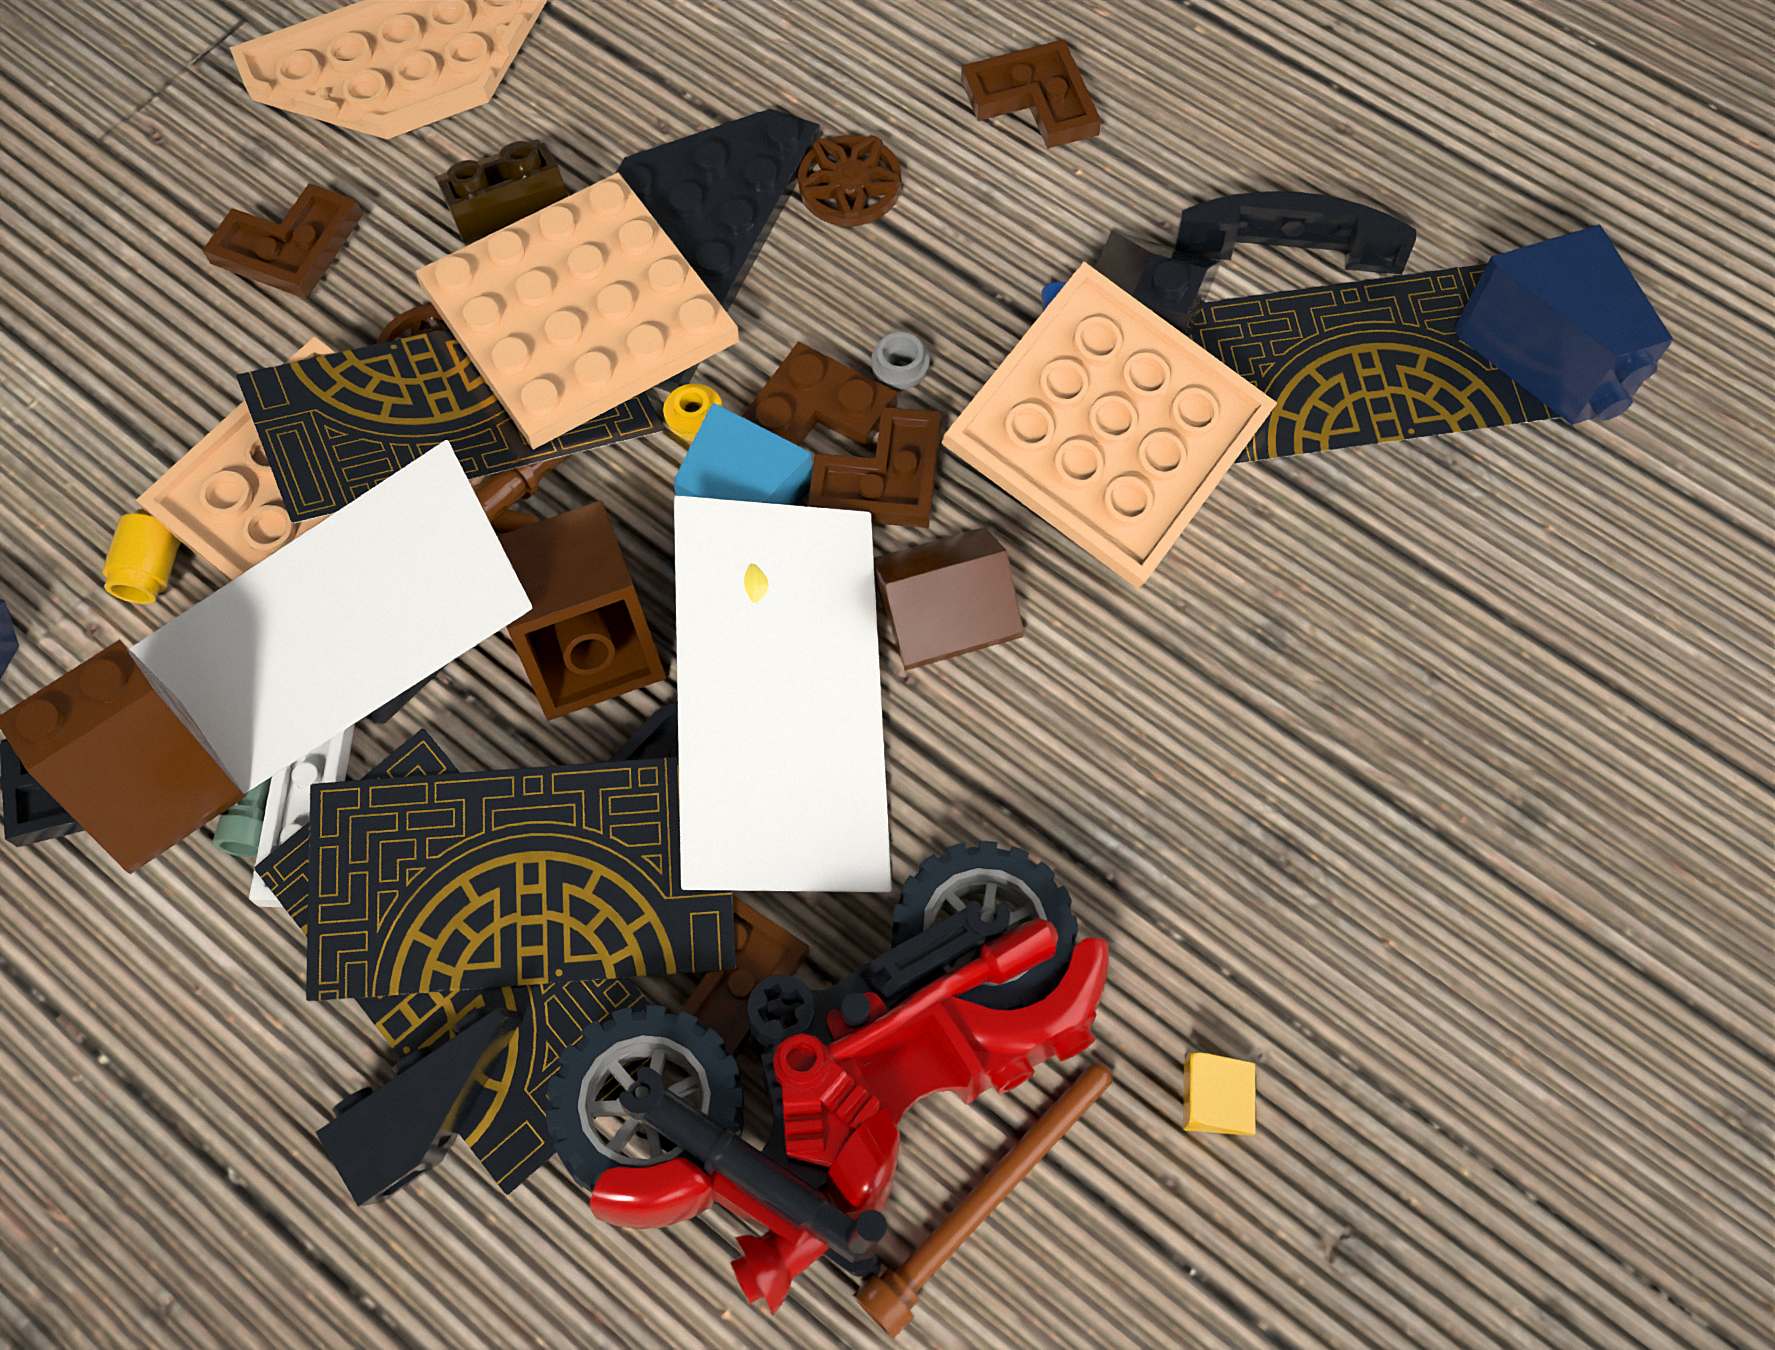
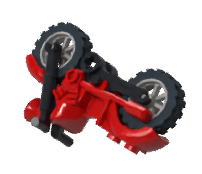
(930, 1016)

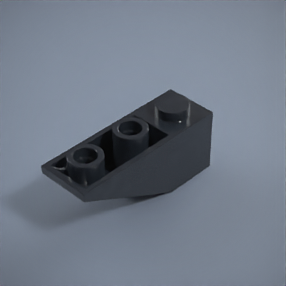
(410, 1122)

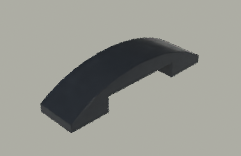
(1301, 220)

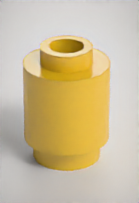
(139, 558)

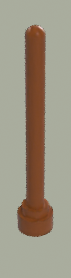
(892, 1294)

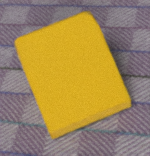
(1218, 1095)

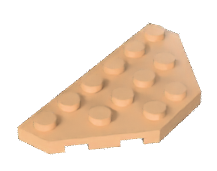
(388, 61)

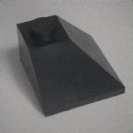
(1159, 277)

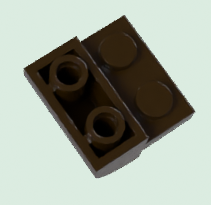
(501, 188)

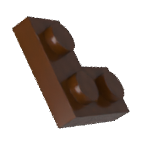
(1036, 79)
(291, 253)
(819, 390)
(895, 483)
(760, 952)

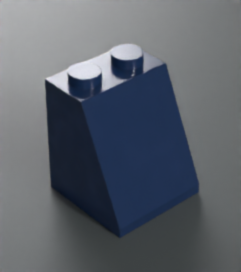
(1567, 324)

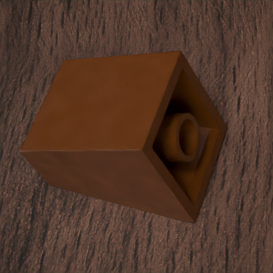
(585, 619)
(121, 756)

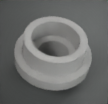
(896, 348)

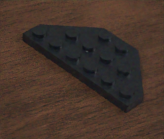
(721, 195)

